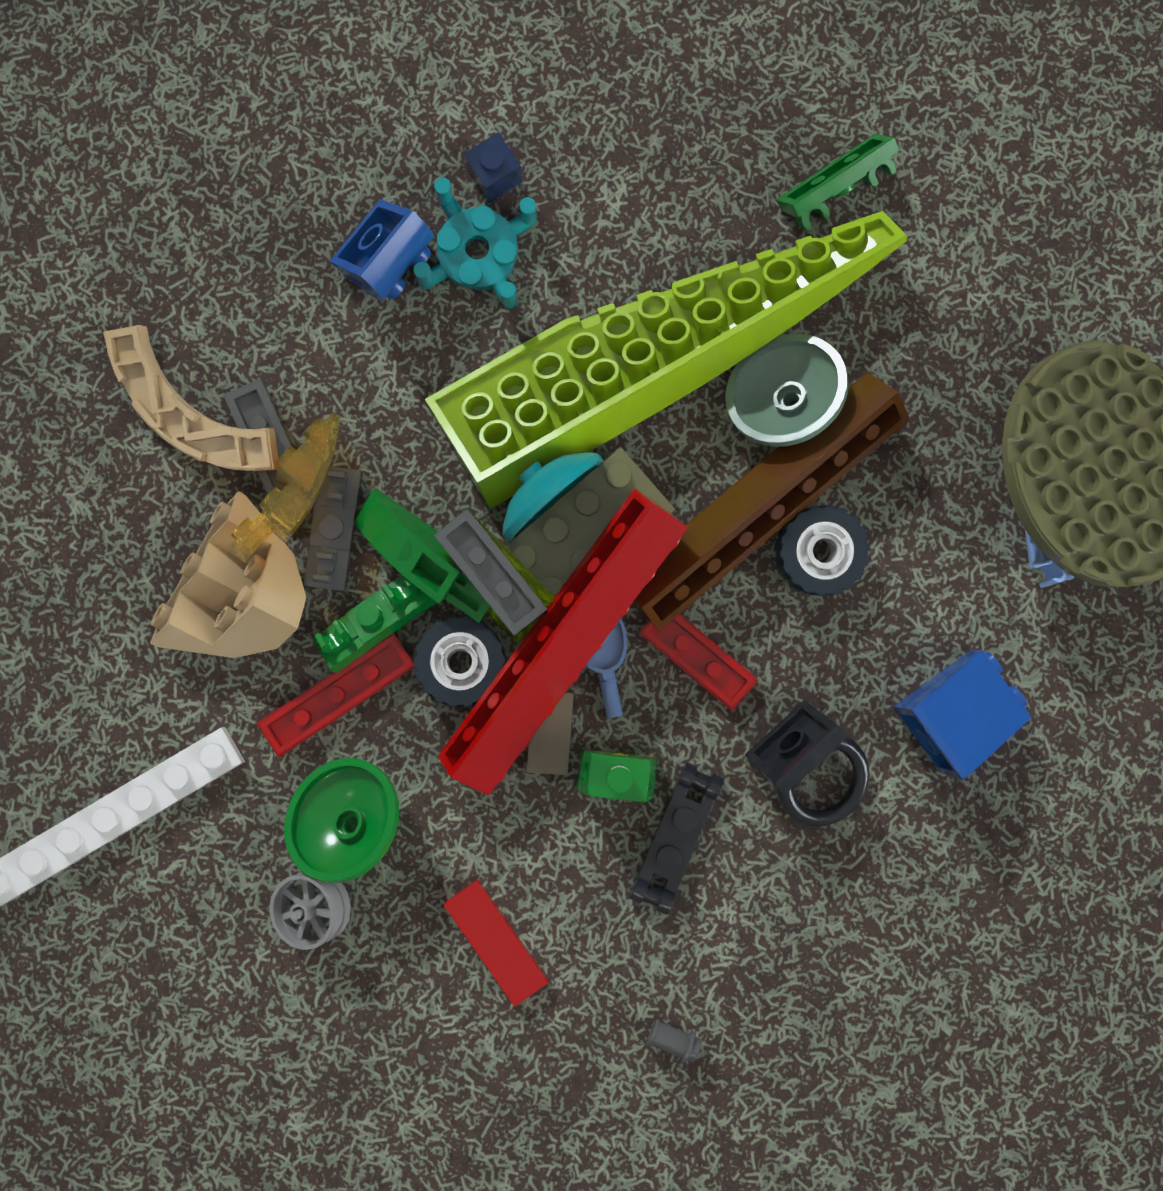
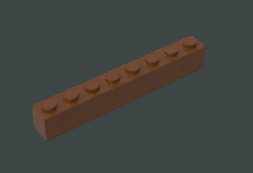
(769, 499)

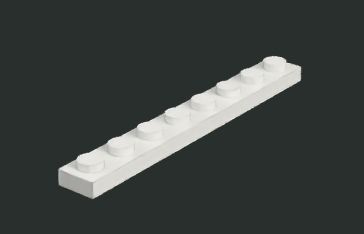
(117, 813)

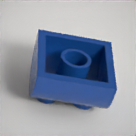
(384, 249)

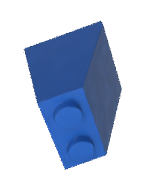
(964, 713)

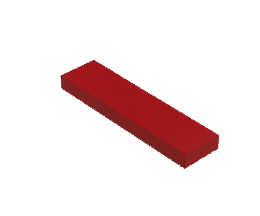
(336, 695)

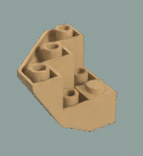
(232, 604)

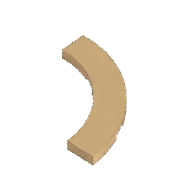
(174, 418)

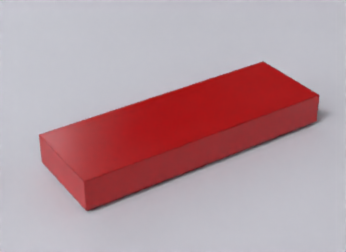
(701, 660)
(496, 942)

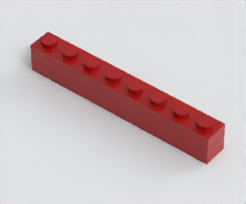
(561, 642)

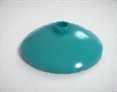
(544, 488)

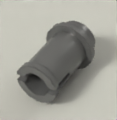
(674, 1041)

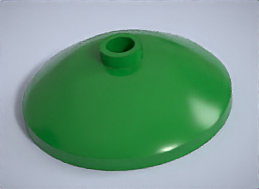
(323, 817)

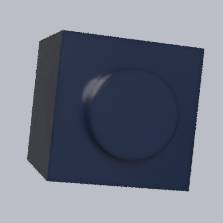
(493, 167)

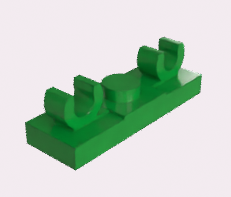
(839, 179)
(371, 622)

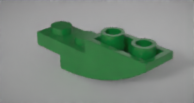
(417, 554)

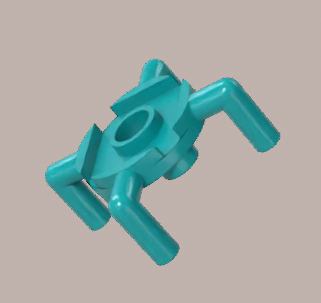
(472, 225)

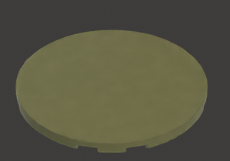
(1090, 462)

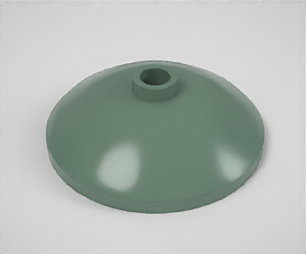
(783, 372)

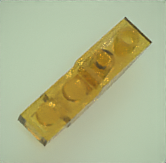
(302, 477)

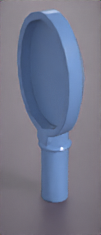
(605, 662)

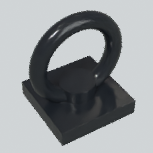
(798, 748)

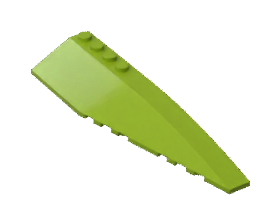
(630, 361)

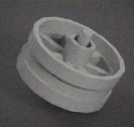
(308, 909)

